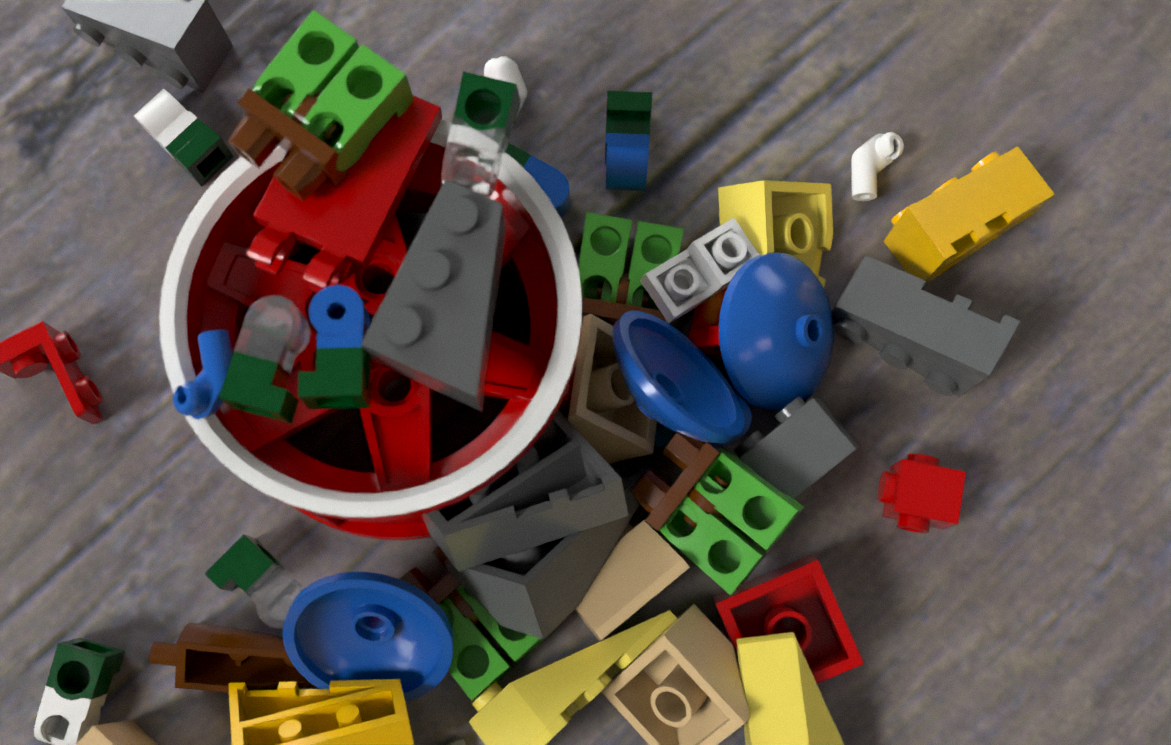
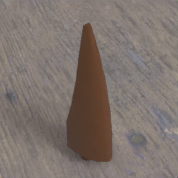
(219, 655)

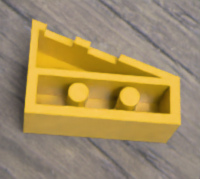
(966, 214)
(342, 715)

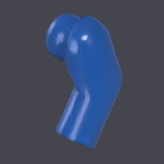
(201, 395)

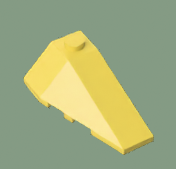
(782, 217)
(782, 694)
(543, 701)

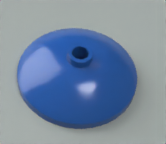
(775, 331)
(675, 379)
(368, 631)

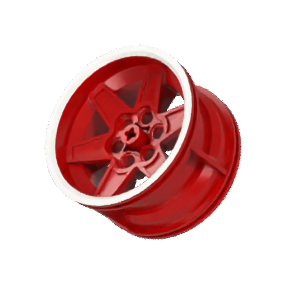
(215, 284)

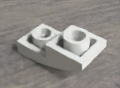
(699, 270)

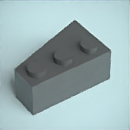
(169, 35)
(444, 298)
(919, 329)
(800, 448)
(545, 496)

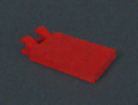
(353, 216)

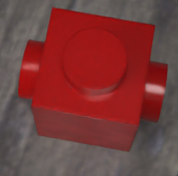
(921, 494)

